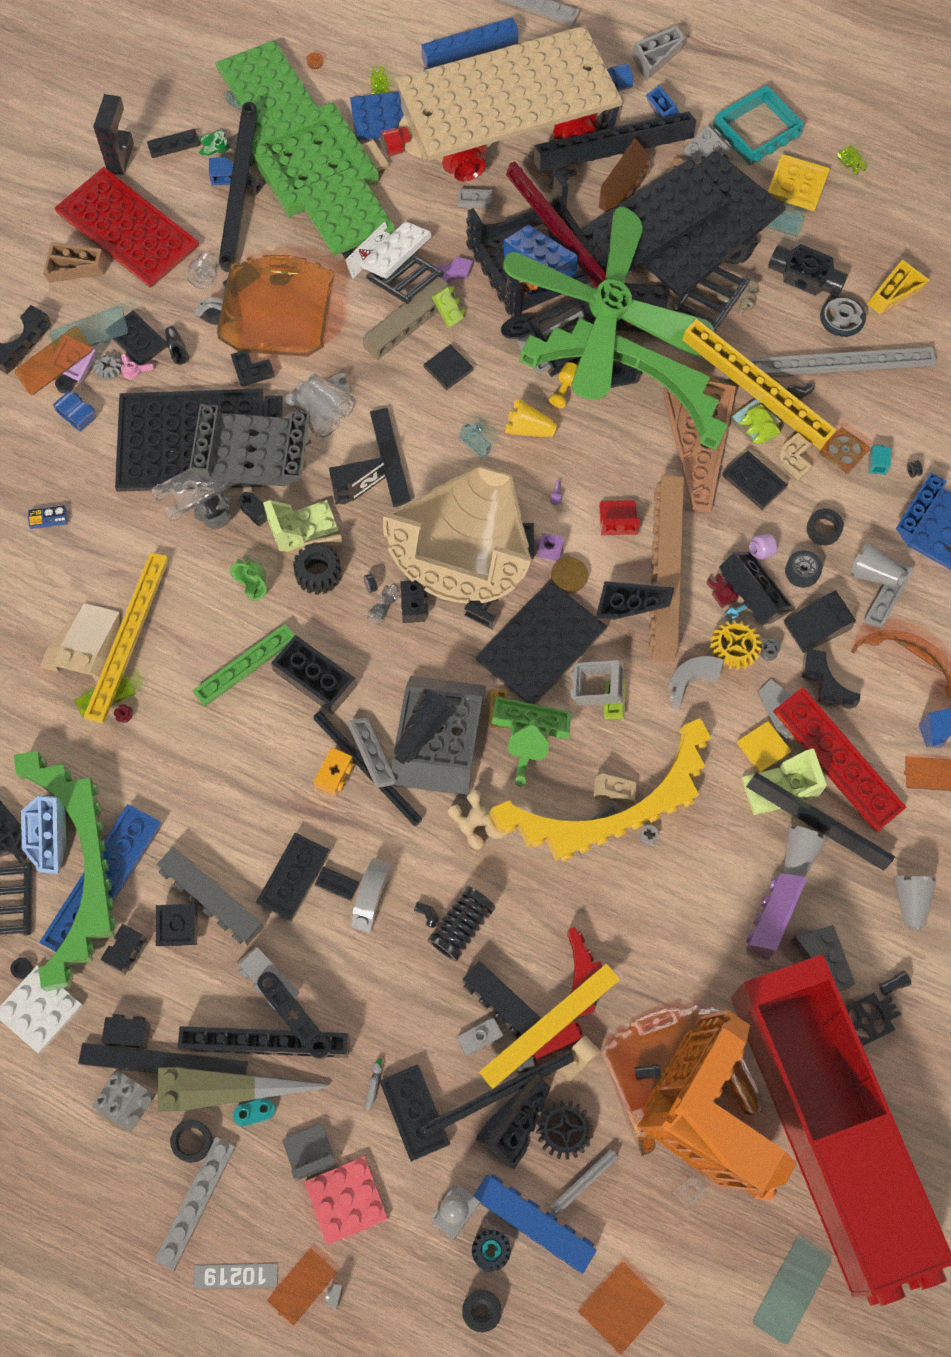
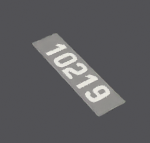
(235, 1276)

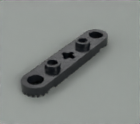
(303, 1027)

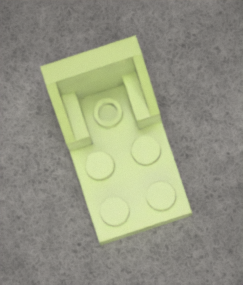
(295, 527)
(797, 775)

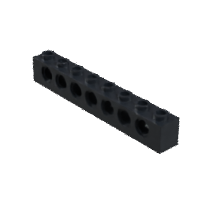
(256, 1042)

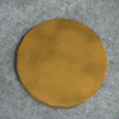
(569, 574)

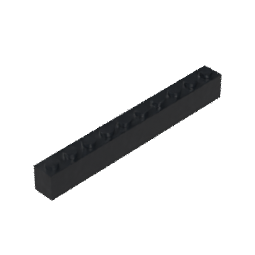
(613, 141)

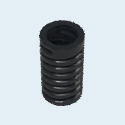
(468, 924)

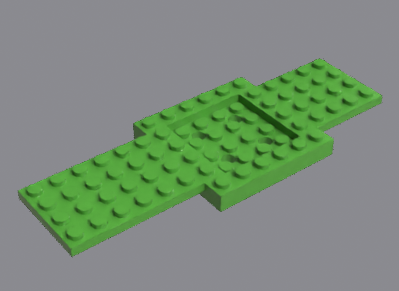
(292, 123)

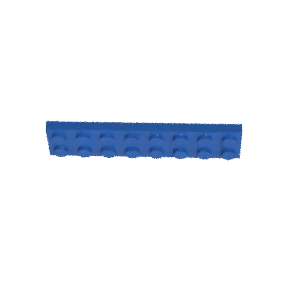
(124, 849)

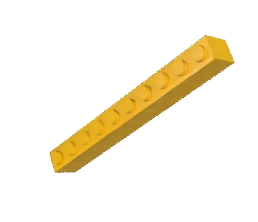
(758, 384)

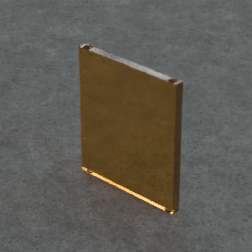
(621, 1308)

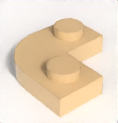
(791, 456)

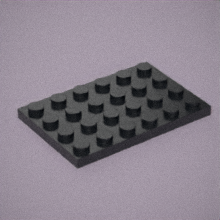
(541, 643)

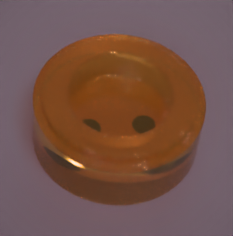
(315, 60)

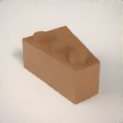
(73, 262)

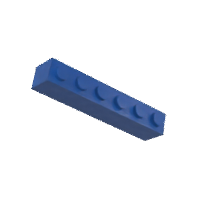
(470, 43)
(534, 1224)

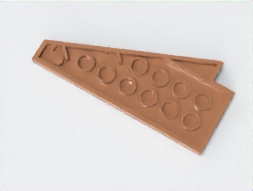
(699, 462)

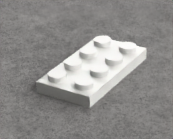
(396, 249)

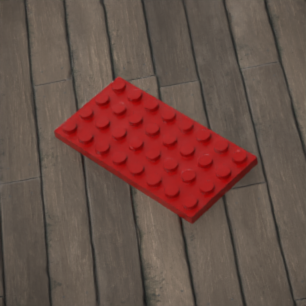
(127, 227)

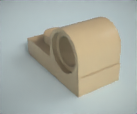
(610, 787)
(583, 1053)

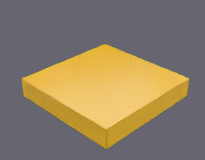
(764, 747)

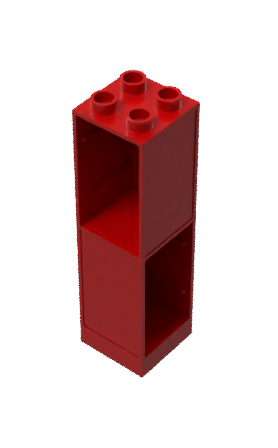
(842, 1133)

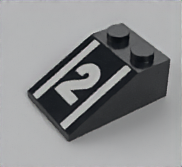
(355, 479)

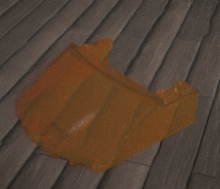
(656, 1041)

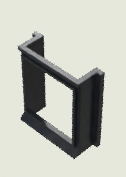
(556, 365)

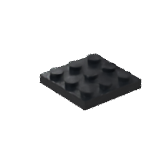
(645, 293)

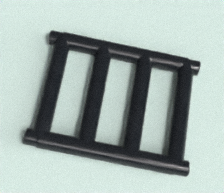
(424, 265)
(733, 297)
(26, 908)

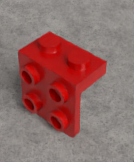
(619, 518)

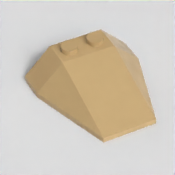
(84, 641)

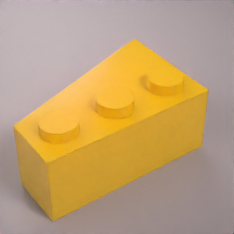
(898, 287)

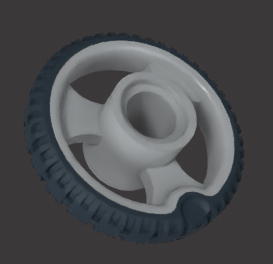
(843, 307)

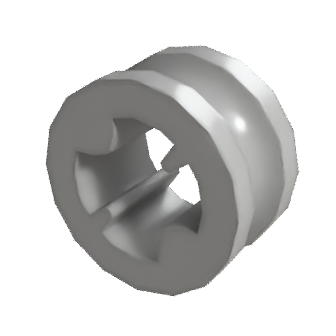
(644, 838)

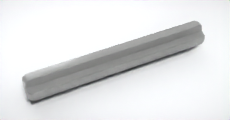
(584, 1181)

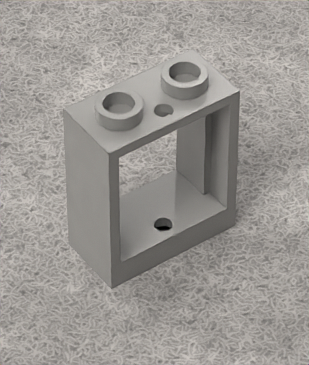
(617, 682)

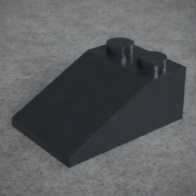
(820, 621)

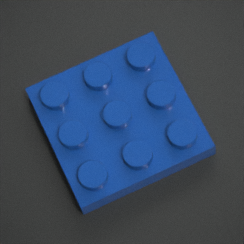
(375, 114)

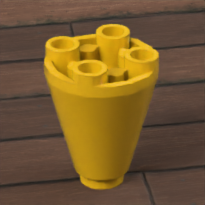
(529, 421)

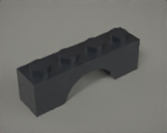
(35, 324)

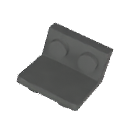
(309, 1152)

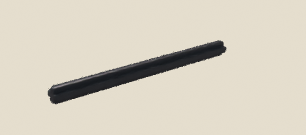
(349, 749)
(496, 1094)

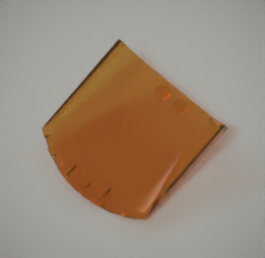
(276, 306)

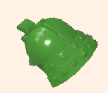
(252, 576)

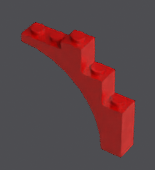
(582, 971)

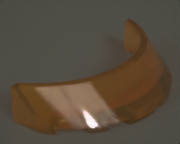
(916, 645)

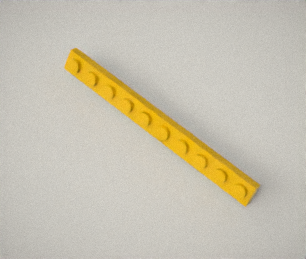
(126, 638)

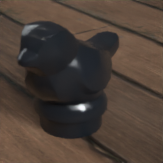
(566, 173)

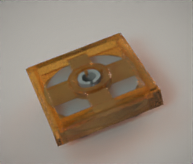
(844, 450)

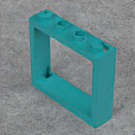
(783, 112)

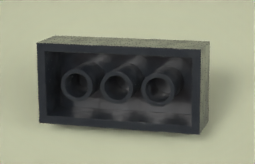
(314, 674)

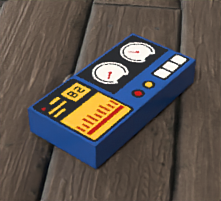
(47, 517)

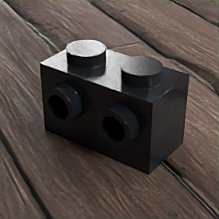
(413, 602)

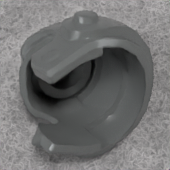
(214, 512)

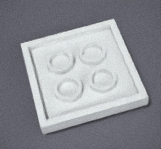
(38, 1014)

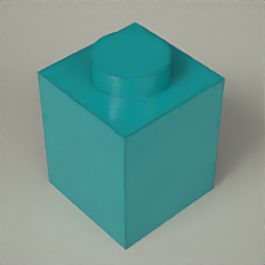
(879, 460)

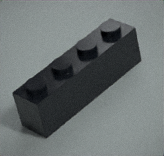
(500, 999)

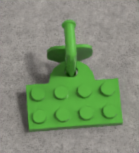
(530, 730)

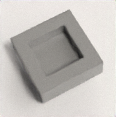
(333, 1296)

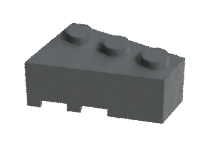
(826, 942)

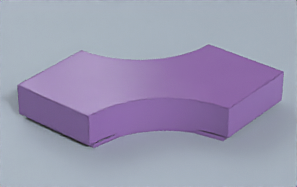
(457, 269)

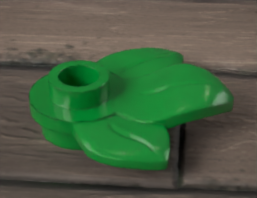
(213, 143)

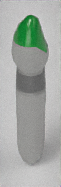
(377, 1069)

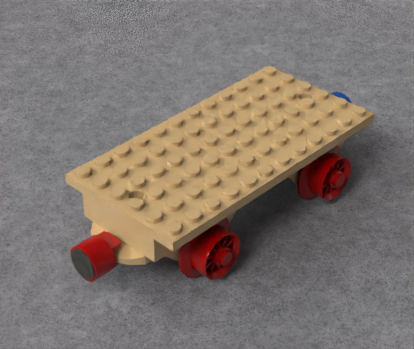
(500, 94)

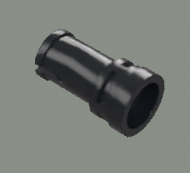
(898, 981)

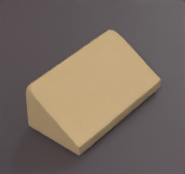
(333, 541)

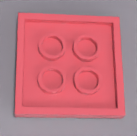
(345, 1200)

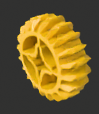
(743, 657)

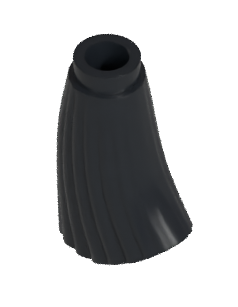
(176, 346)

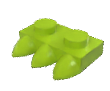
(448, 306)
(761, 425)

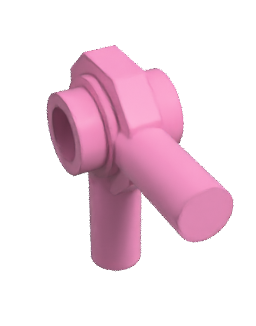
(131, 370)

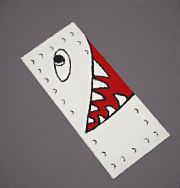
(367, 247)

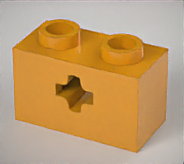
(334, 761)

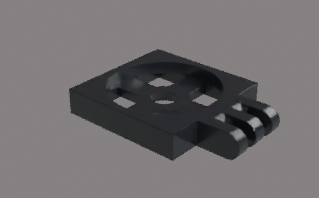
(882, 1011)

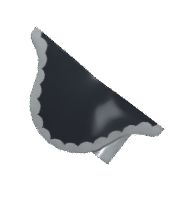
(209, 310)

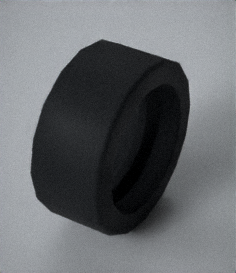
(819, 538)
(176, 1133)

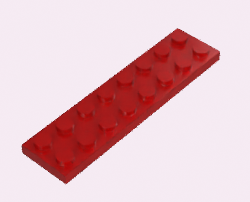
(840, 759)

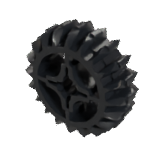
(575, 1128)

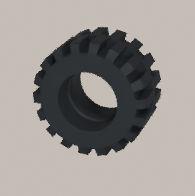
(317, 555)

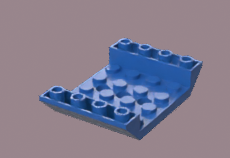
(928, 521)

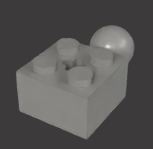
(455, 1212)

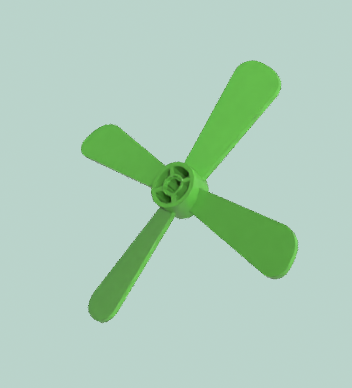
(608, 304)

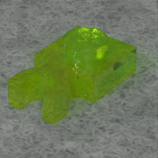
(378, 81)
(851, 158)

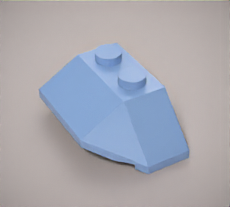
(44, 833)

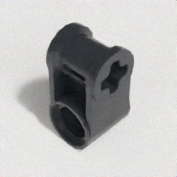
(253, 508)

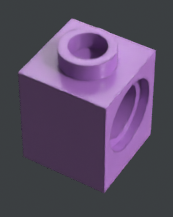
(552, 540)

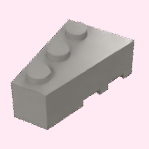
(657, 50)

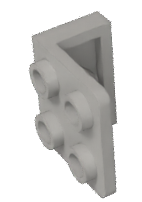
(706, 143)
(123, 1101)

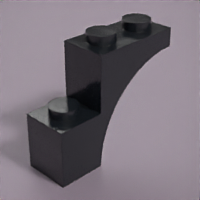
(830, 691)

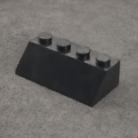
(756, 587)

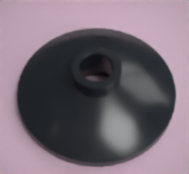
(513, 329)

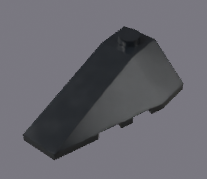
(629, 599)
(509, 1128)

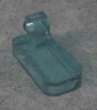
(474, 439)

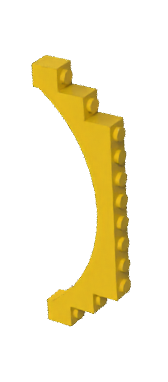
(570, 837)

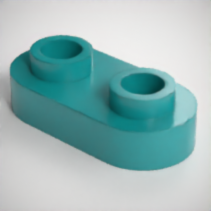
(253, 1111)

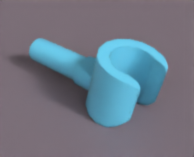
(734, 613)

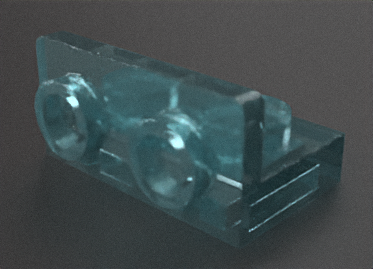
(788, 223)

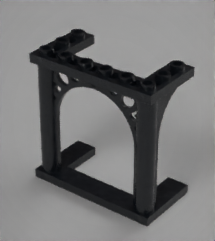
(484, 235)

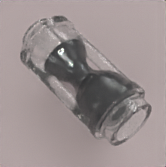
(379, 611)

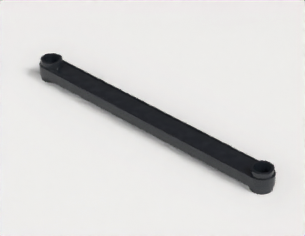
(238, 186)

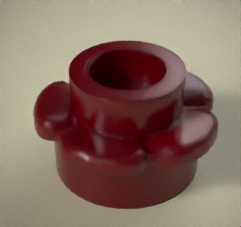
(123, 718)

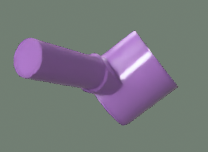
(555, 496)

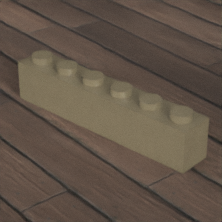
(403, 321)

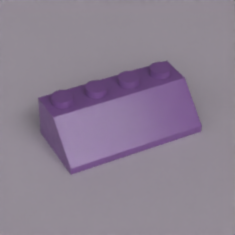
(775, 915)

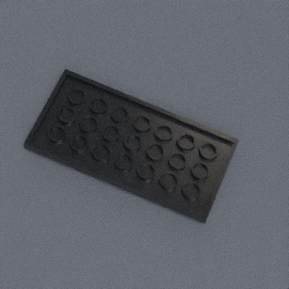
(665, 209)

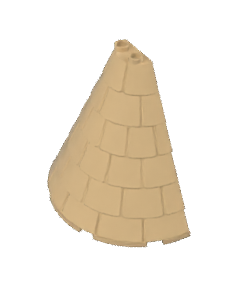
(462, 538)

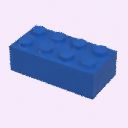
(541, 249)

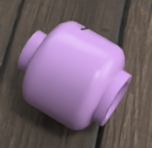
(763, 546)

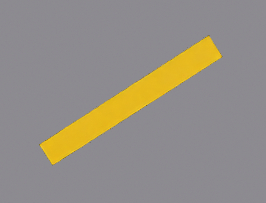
(549, 1026)

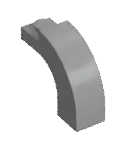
(697, 668)
(369, 895)

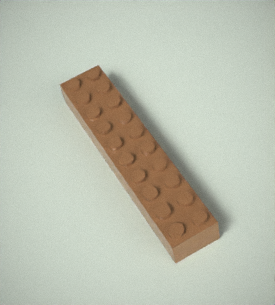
(666, 566)

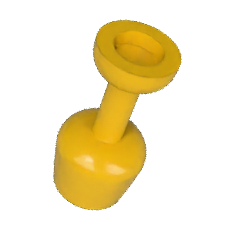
(565, 377)

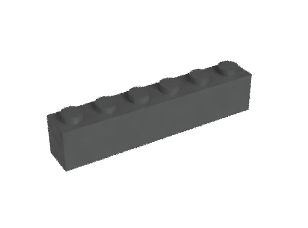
(210, 896)

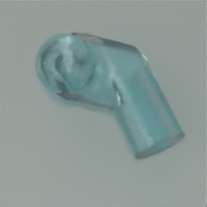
(231, 100)

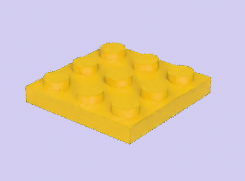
(798, 182)

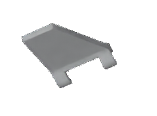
(773, 696)

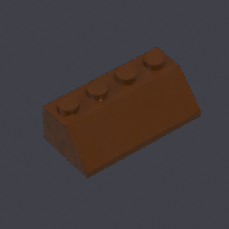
(625, 177)

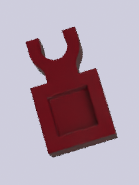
(722, 593)

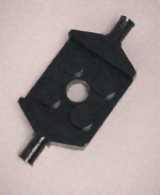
(10, 834)

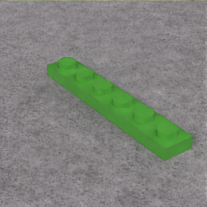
(243, 666)

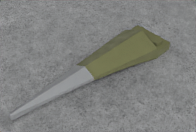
(197, 1088)

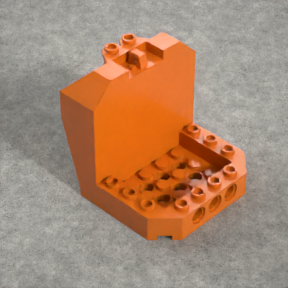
(701, 1132)

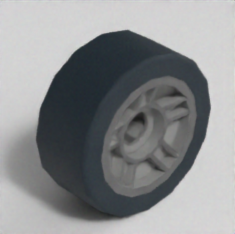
(807, 561)

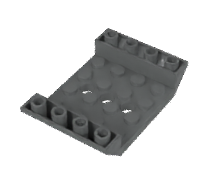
(223, 443)
(447, 758)

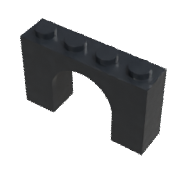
(113, 143)

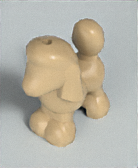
(477, 816)

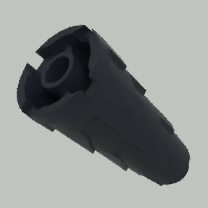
(426, 719)

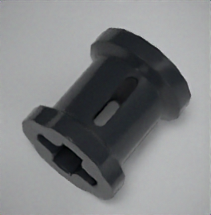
(259, 183)

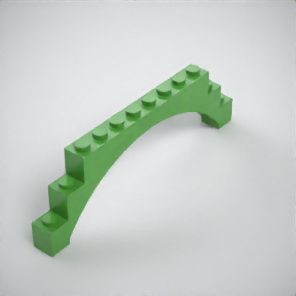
(679, 379)
(94, 915)

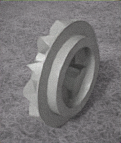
(110, 372)

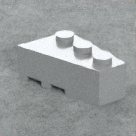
(256, 963)

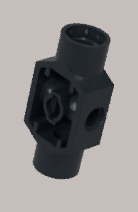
(808, 270)

